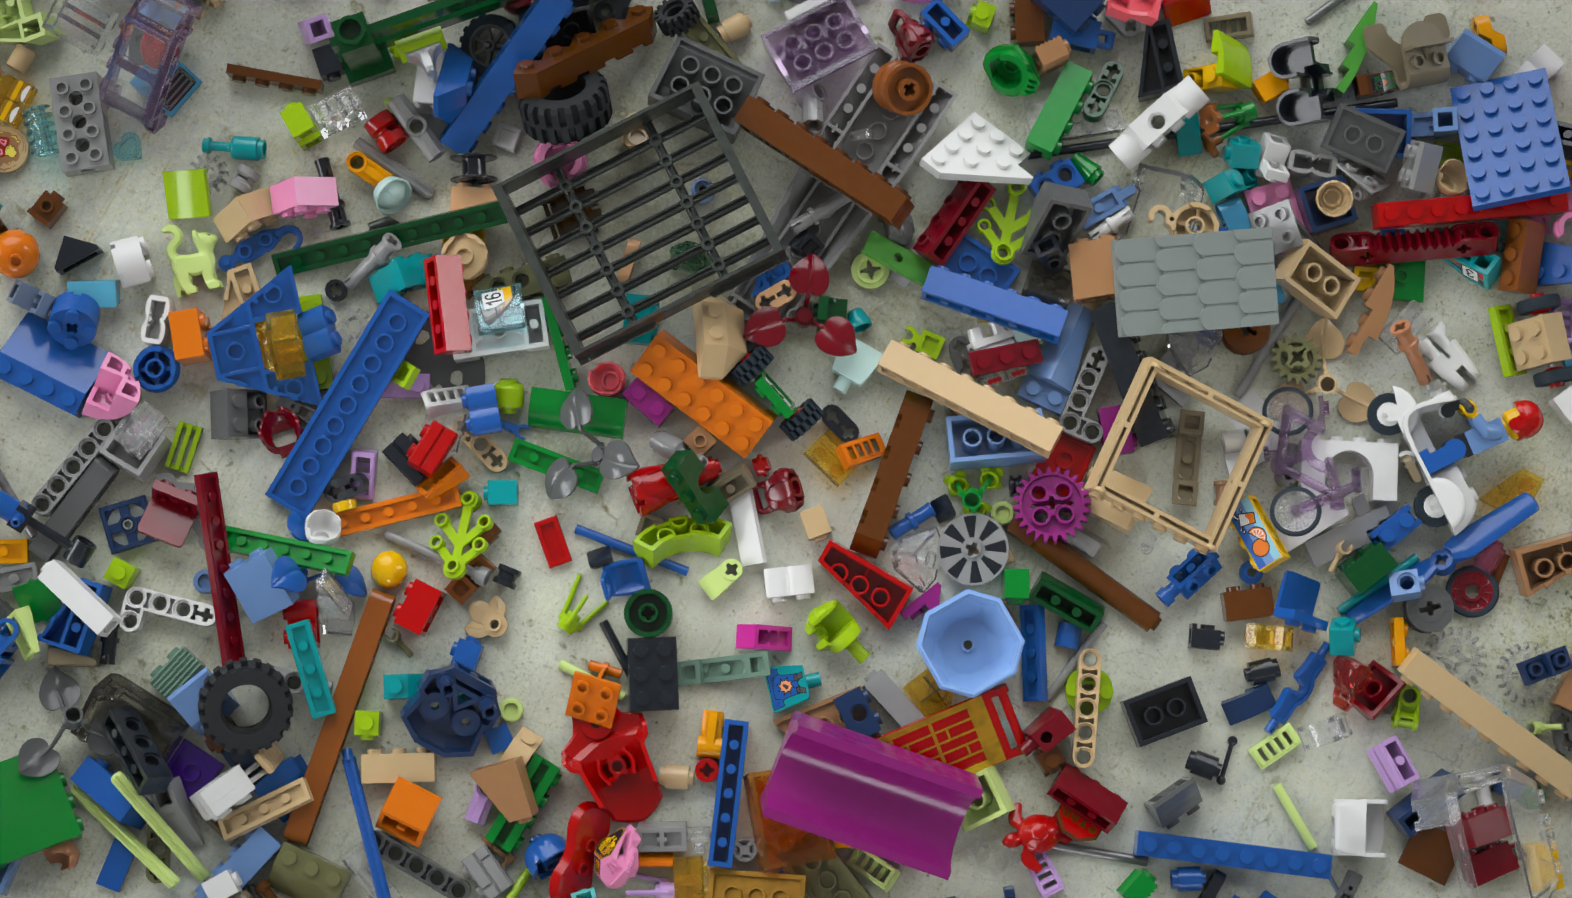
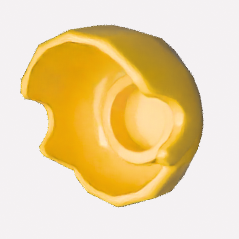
(388, 570)

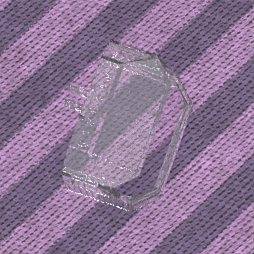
(1439, 806)

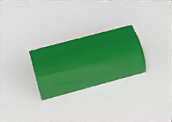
(607, 418)

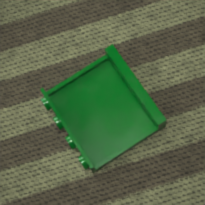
(33, 813)

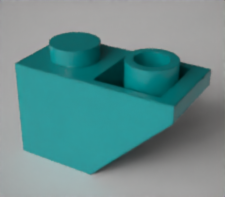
(1230, 183)

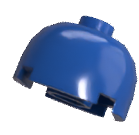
(544, 854)

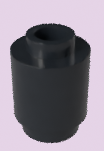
(1262, 671)
(1203, 765)

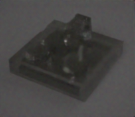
(1050, 287)

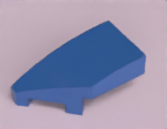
(771, 277)

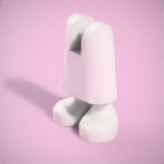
(1449, 358)

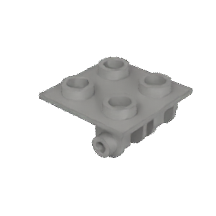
(1368, 181)
(1283, 224)

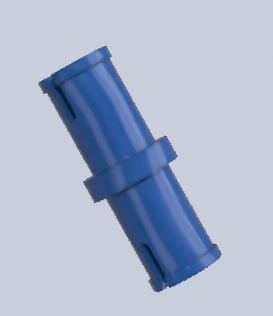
(911, 521)

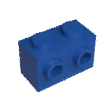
(944, 25)

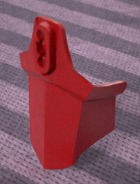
(615, 766)

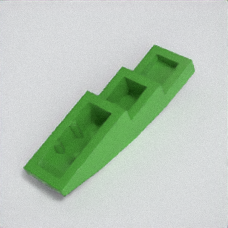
(1358, 50)

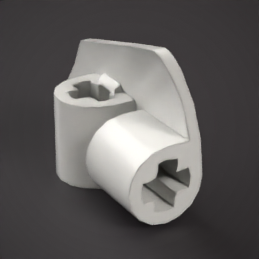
(1234, 440)

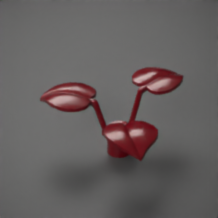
(807, 277)

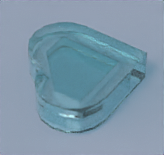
(128, 148)

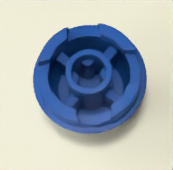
(156, 369)

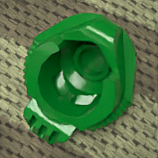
(1011, 70)

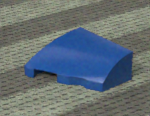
(284, 774)

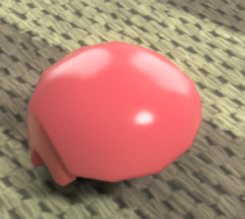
(607, 379)

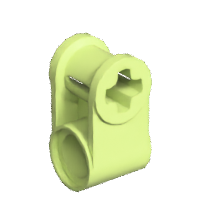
(718, 581)

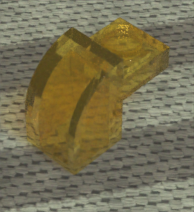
(1269, 637)

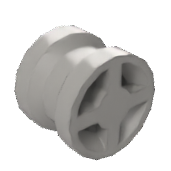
(745, 849)

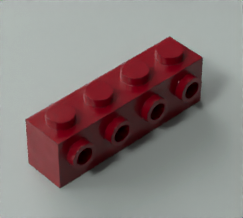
(953, 220)

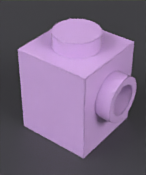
(315, 29)

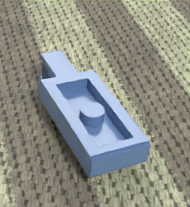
(1109, 203)

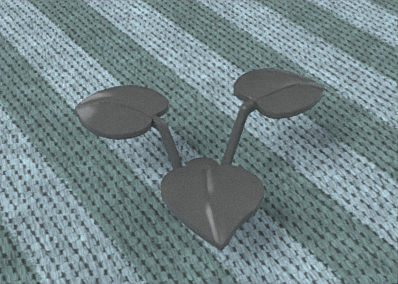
(614, 459)
(63, 692)

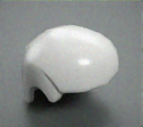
(323, 527)

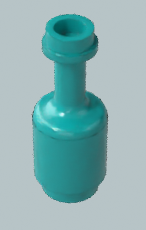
(240, 147)

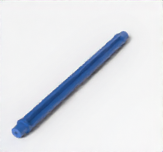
(365, 824)

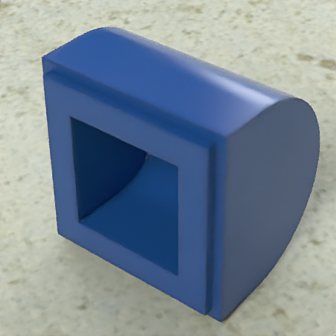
(1067, 635)

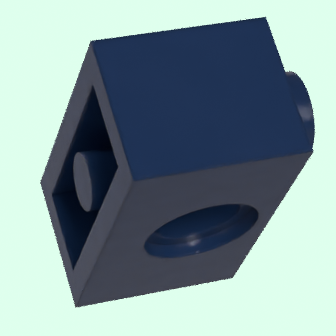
(858, 698)

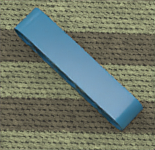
(1235, 217)

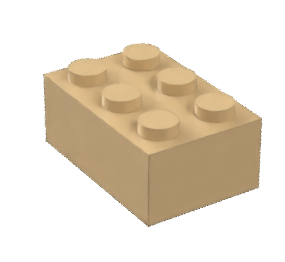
(1316, 279)

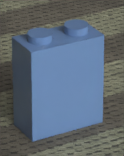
(252, 585)

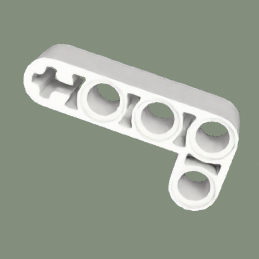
(172, 609)

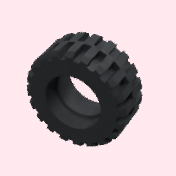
(568, 111)
(251, 737)

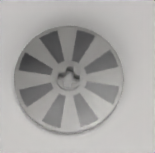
(956, 556)

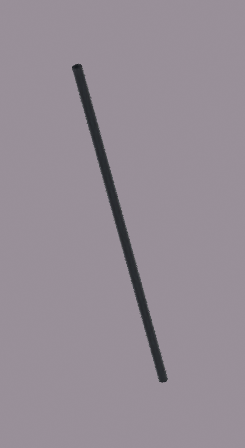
(1224, 127)

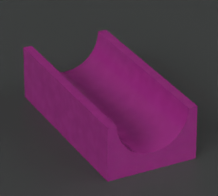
(869, 794)

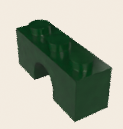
(682, 474)

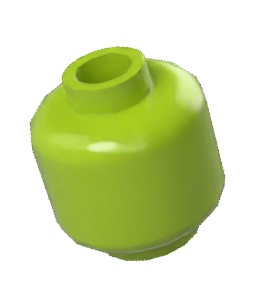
(509, 395)

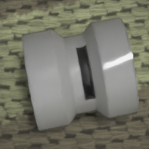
(244, 179)

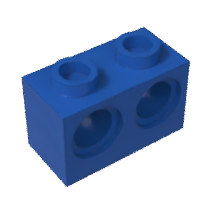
(1052, 176)

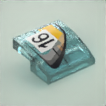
(500, 309)

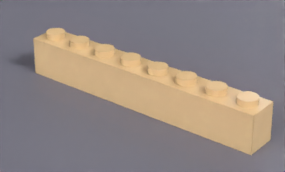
(969, 398)

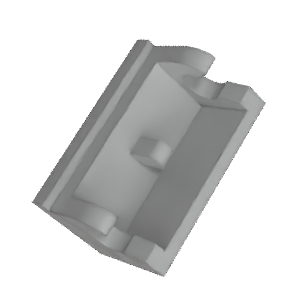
(662, 836)

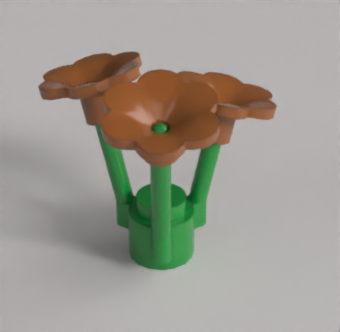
(1210, 121)

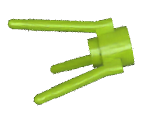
(570, 621)

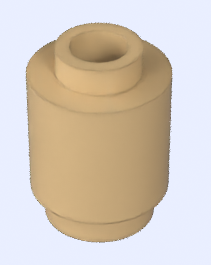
(734, 28)
(676, 776)

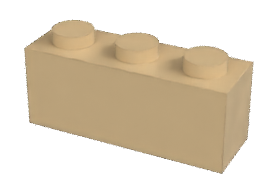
(388, 767)

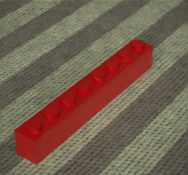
(1459, 210)

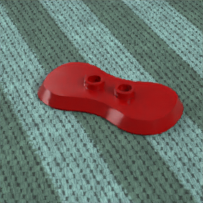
(575, 869)

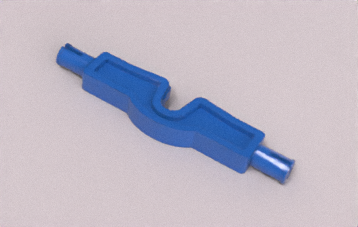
(1289, 698)

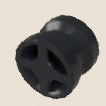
(507, 576)

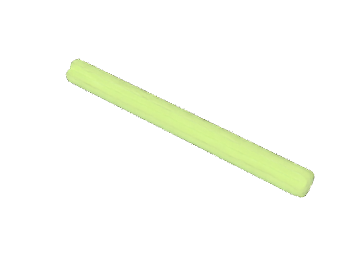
(160, 826)
(127, 838)

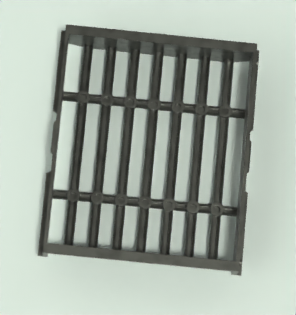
(596, 140)

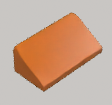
(655, 859)

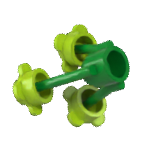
(972, 496)

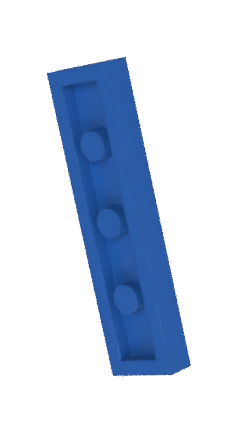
(1033, 653)

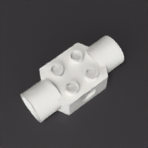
(1141, 135)

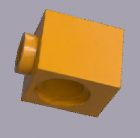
(1269, 87)

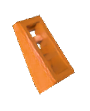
(846, 459)
(448, 475)

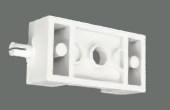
(533, 338)

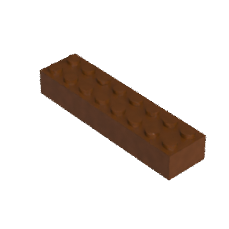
(824, 162)

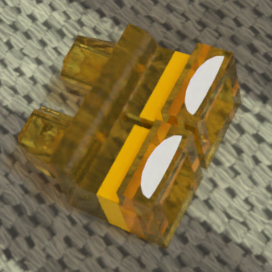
(18, 92)

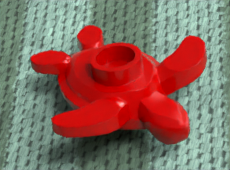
(1035, 833)

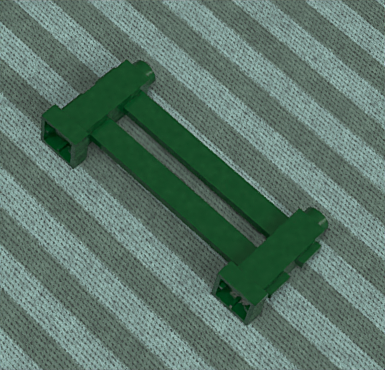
(365, 46)

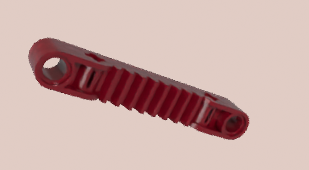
(1477, 240)

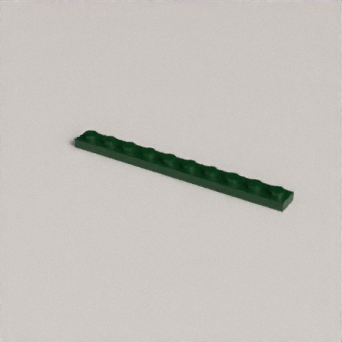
(409, 233)

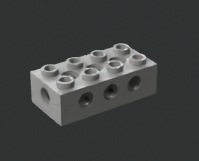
(67, 116)

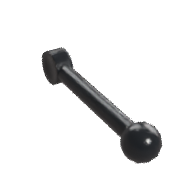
(1231, 741)

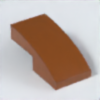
(465, 587)

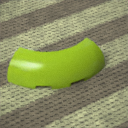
(680, 536)

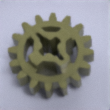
(1289, 352)

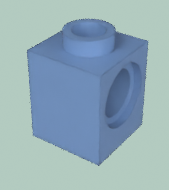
(1399, 594)

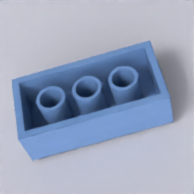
(977, 446)

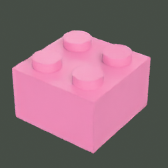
(304, 197)

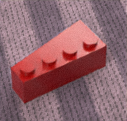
(870, 584)

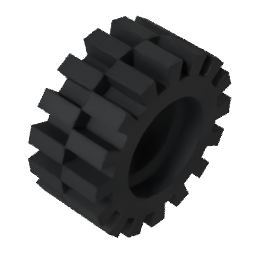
(676, 16)

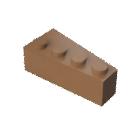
(1541, 563)

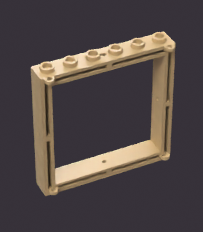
(1183, 533)

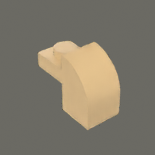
(523, 745)

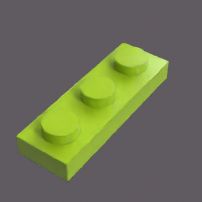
(1500, 317)

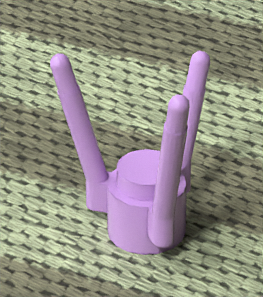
(662, 890)

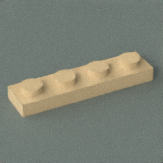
(265, 809)

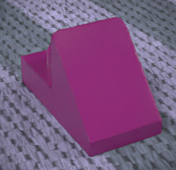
(929, 599)

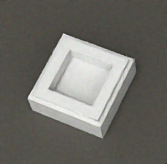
(506, 137)

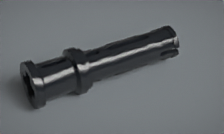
(337, 214)

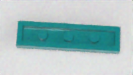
(310, 669)

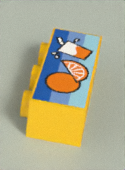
(1258, 535)

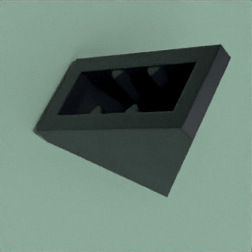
(75, 253)

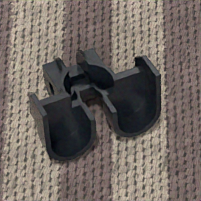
(1303, 104)

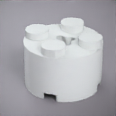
(131, 262)

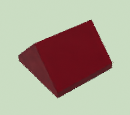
(1378, 692)

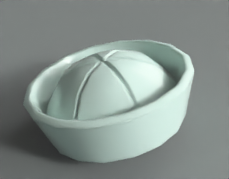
(392, 195)

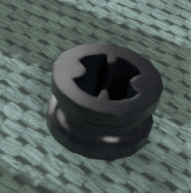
(343, 288)
(1013, 483)

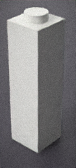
(79, 597)

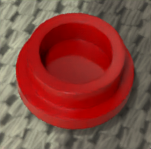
(761, 465)

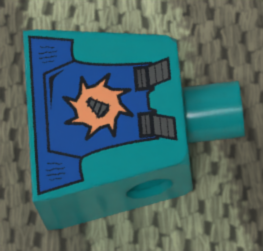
(790, 686)

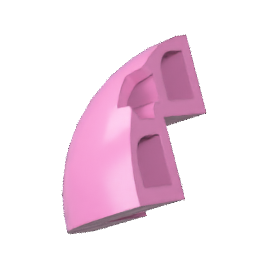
(114, 390)

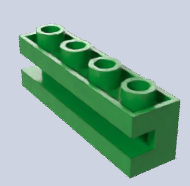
(1059, 110)
(542, 776)

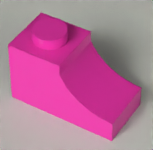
(763, 637)

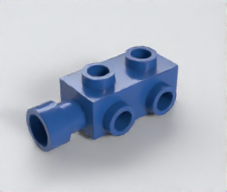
(1189, 576)

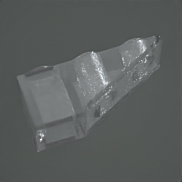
(336, 606)

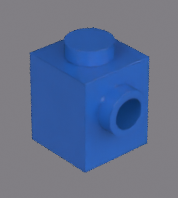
(467, 652)

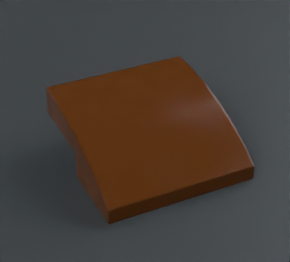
(1429, 855)

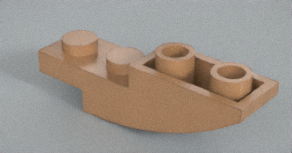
(1378, 301)

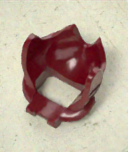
(276, 423)

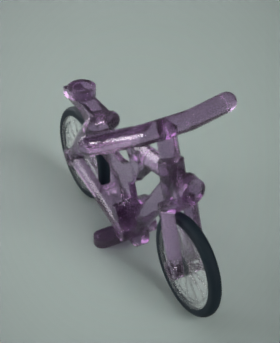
(1297, 509)

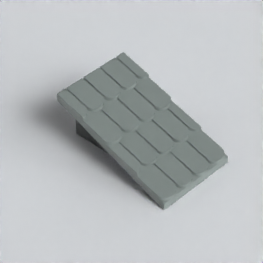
(1194, 282)

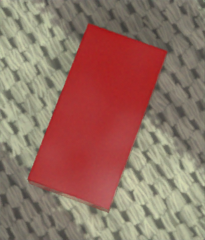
(553, 541)

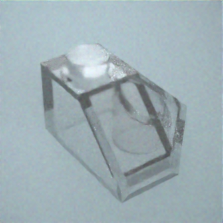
(1193, 348)
(915, 557)

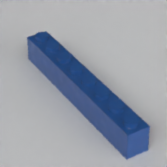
(498, 81)
(1232, 854)

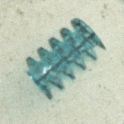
(39, 131)

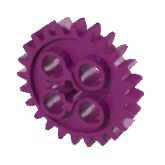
(1049, 484)

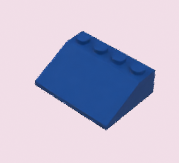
(47, 368)

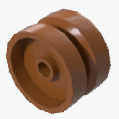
(902, 87)

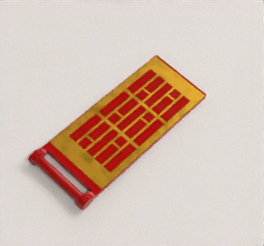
(964, 733)

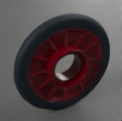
(1476, 606)

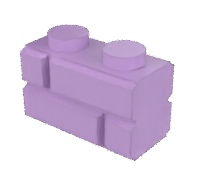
(1393, 764)

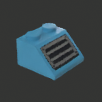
(181, 89)

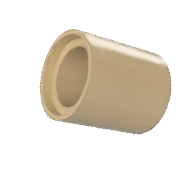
(21, 58)

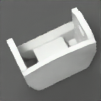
(1357, 827)

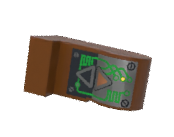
(1374, 85)

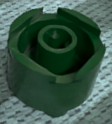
(657, 602)

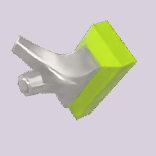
(423, 50)

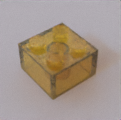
(284, 344)

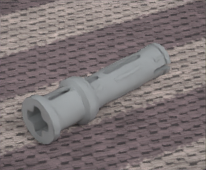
(377, 256)

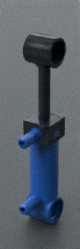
(19, 515)

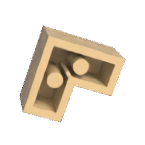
(245, 215)

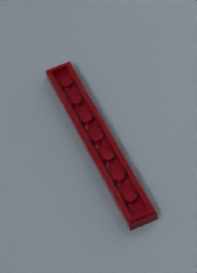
(218, 563)

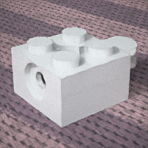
(225, 790)

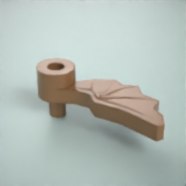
(509, 857)

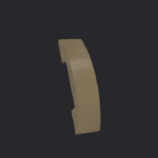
(1187, 457)

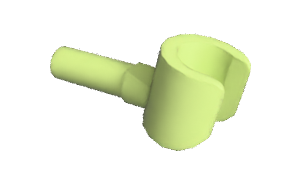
(1540, 727)

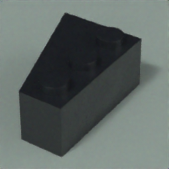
(1159, 63)

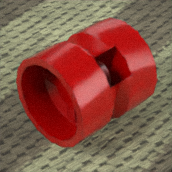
(387, 133)

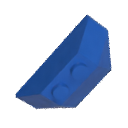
(453, 84)

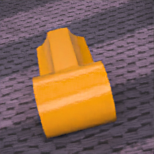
(369, 172)
(710, 740)

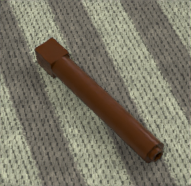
(1090, 577)

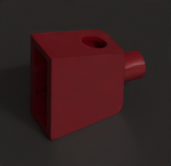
(1053, 727)

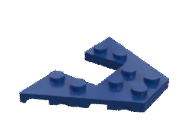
(238, 351)

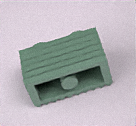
(176, 672)

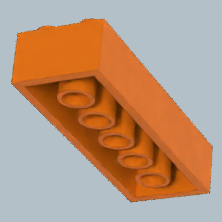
(713, 404)

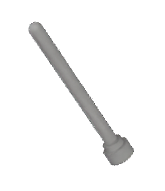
(478, 574)

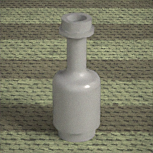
(666, 445)

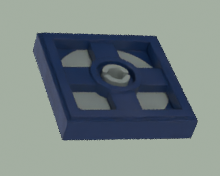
(122, 522)

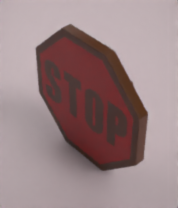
(1076, 826)

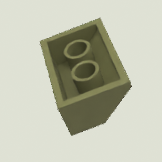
(306, 874)

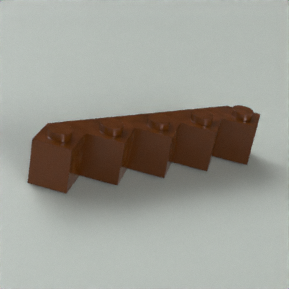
(586, 53)
(892, 474)

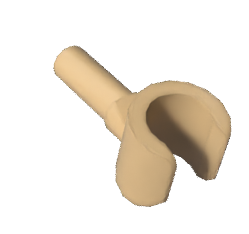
(1340, 553)

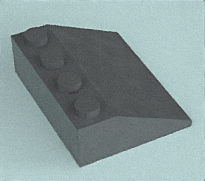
(721, 78)

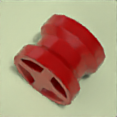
(708, 771)

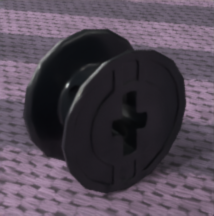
(474, 168)

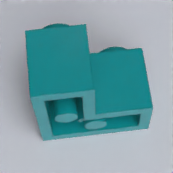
(401, 276)

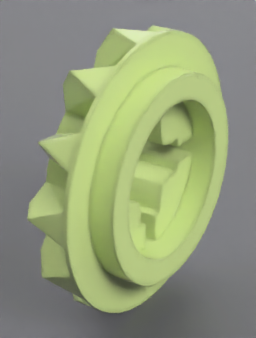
(879, 277)

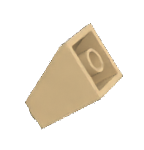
(1105, 513)

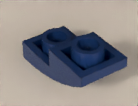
(1544, 665)
(1247, 705)

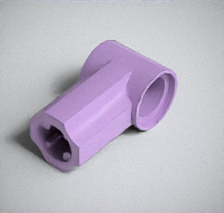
(479, 807)

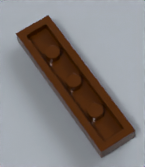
(264, 78)

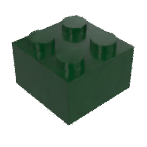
(1366, 569)

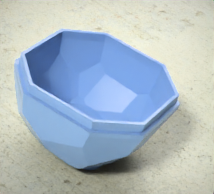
(993, 637)

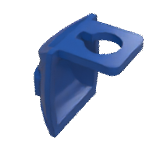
(624, 578)

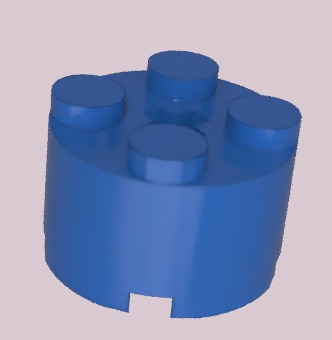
(74, 319)

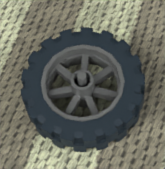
(472, 35)

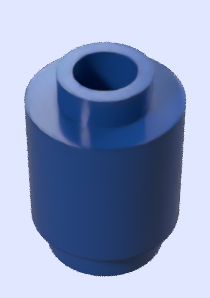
(1187, 878)

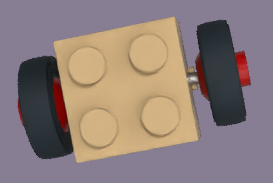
(1541, 340)

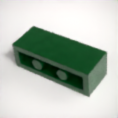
(1066, 602)

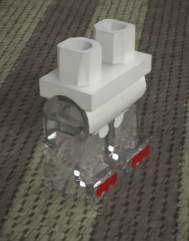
(999, 337)

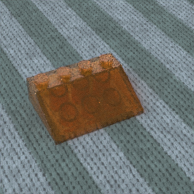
(777, 843)

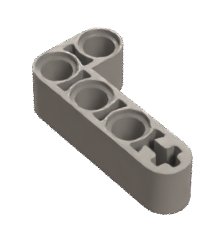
(1087, 394)

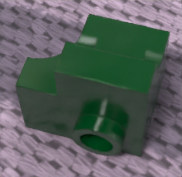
(829, 307)

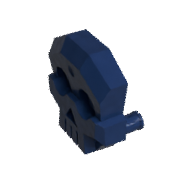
(441, 726)

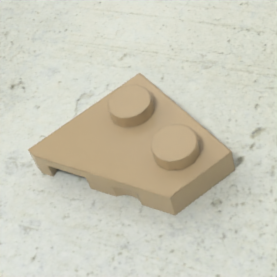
(240, 286)

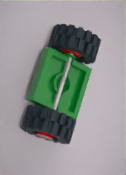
(797, 419)

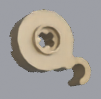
(1178, 222)

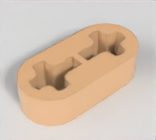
(625, 273)
(772, 291)

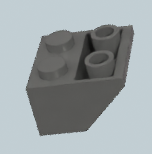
(236, 413)

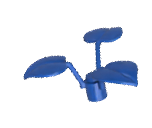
(294, 579)

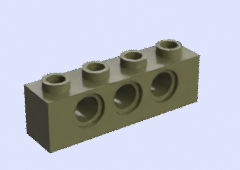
(509, 276)

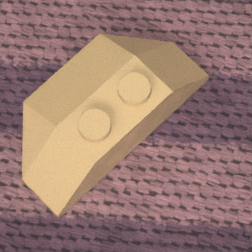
(718, 337)

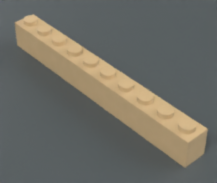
(1489, 720)

